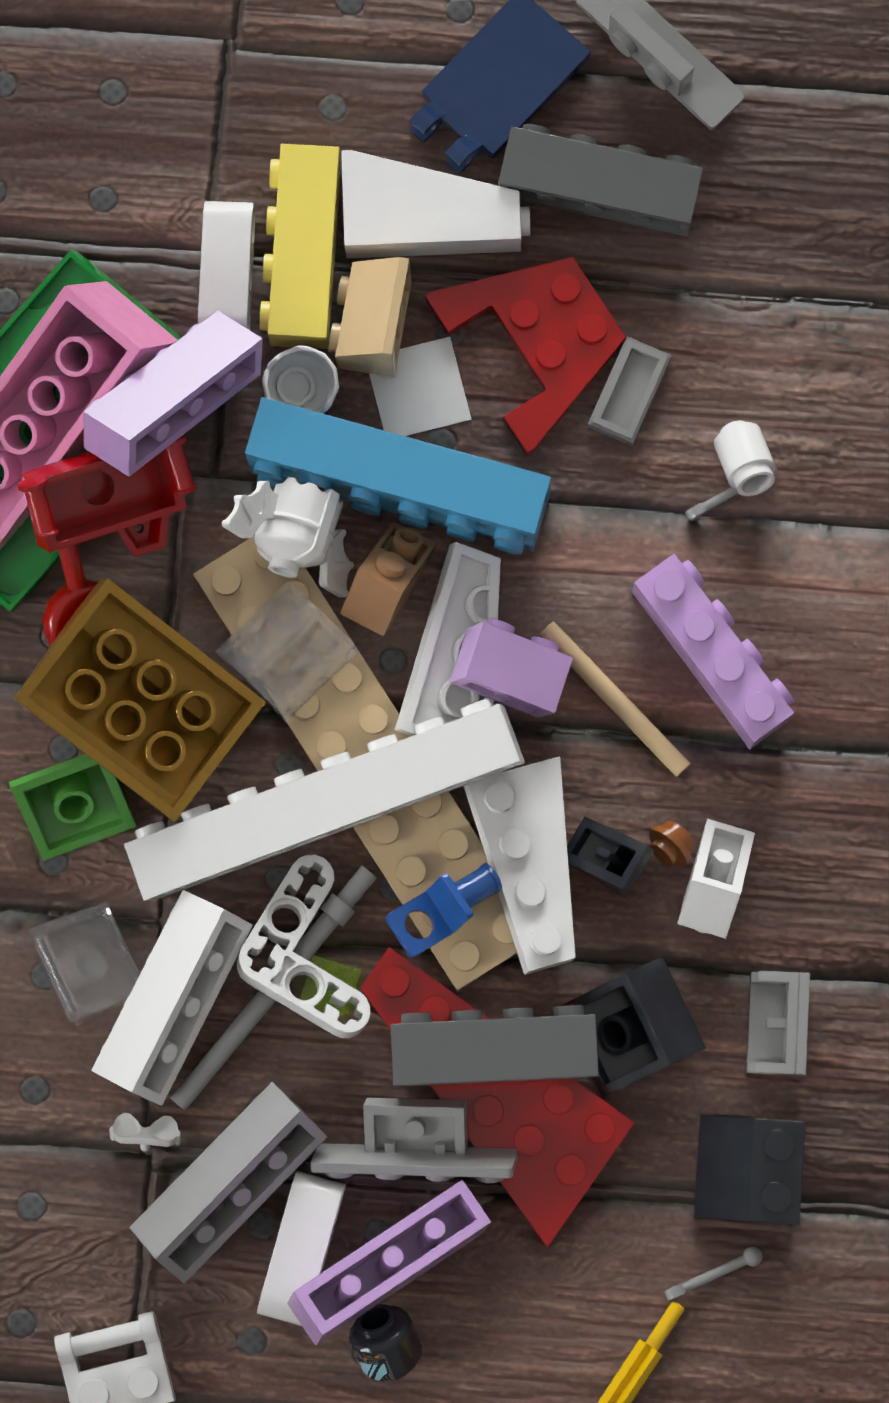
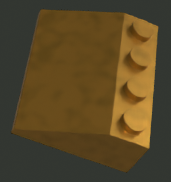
(139, 698)

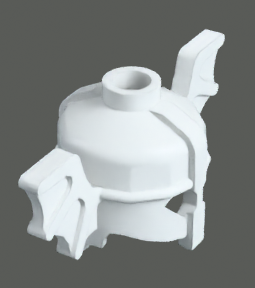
(295, 530)

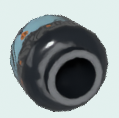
(385, 1343)

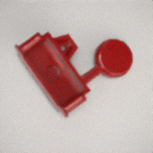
(91, 499)

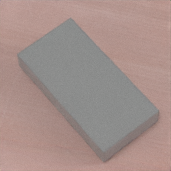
(629, 391)

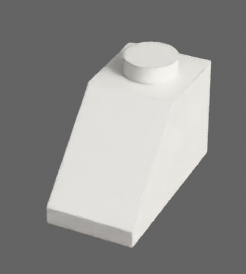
(716, 878)

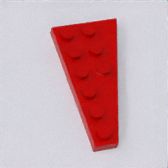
(554, 1124)

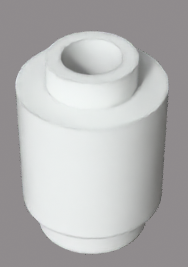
(745, 457)

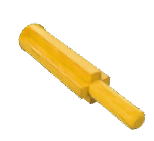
(641, 1360)

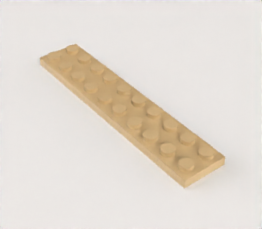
(344, 716)

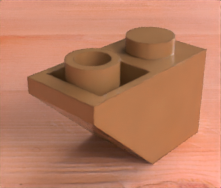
(387, 578)

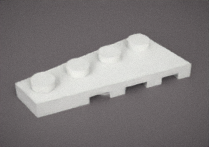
(463, 598)
(526, 845)

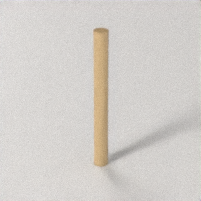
(617, 701)

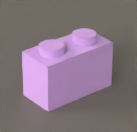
(511, 668)

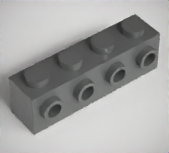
(601, 179)
(494, 1049)

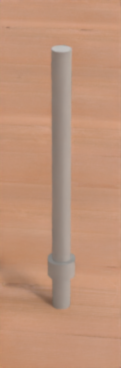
(336, 911)

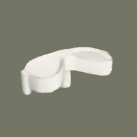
(161, 1133)

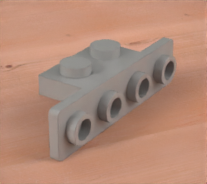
(666, 57)
(415, 1140)

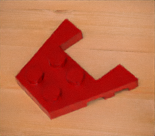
(553, 324)

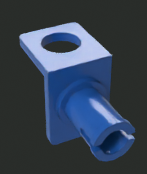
(446, 905)

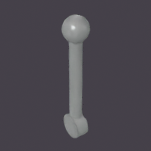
(701, 508)
(752, 1256)

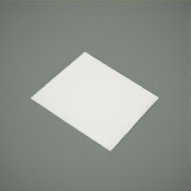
(424, 391)

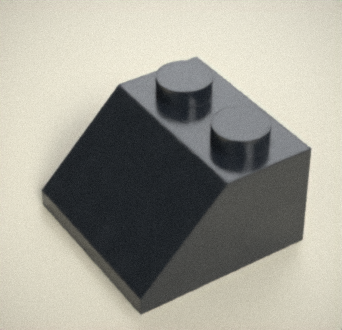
(639, 1025)
(749, 1169)

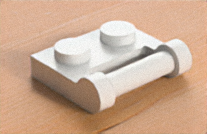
(127, 1381)

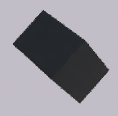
(607, 856)

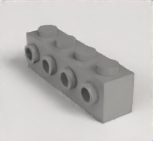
(227, 1182)

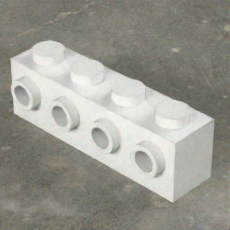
(167, 995)

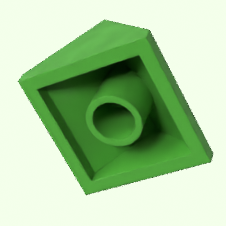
(72, 805)

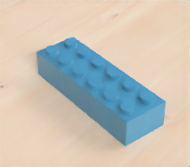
(399, 476)

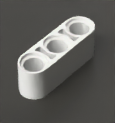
(227, 261)
(300, 1242)

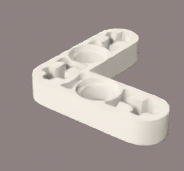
(289, 964)

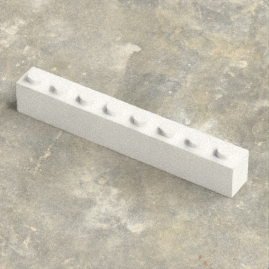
(323, 802)

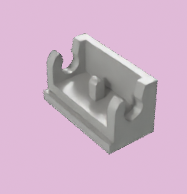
(778, 1023)

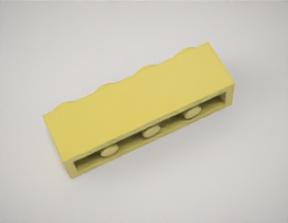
(303, 246)

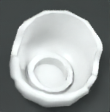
(302, 379)

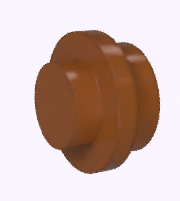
(671, 844)

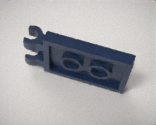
(499, 81)

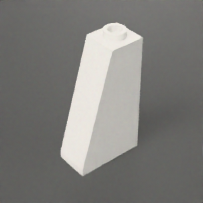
(422, 211)

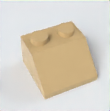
(372, 317)

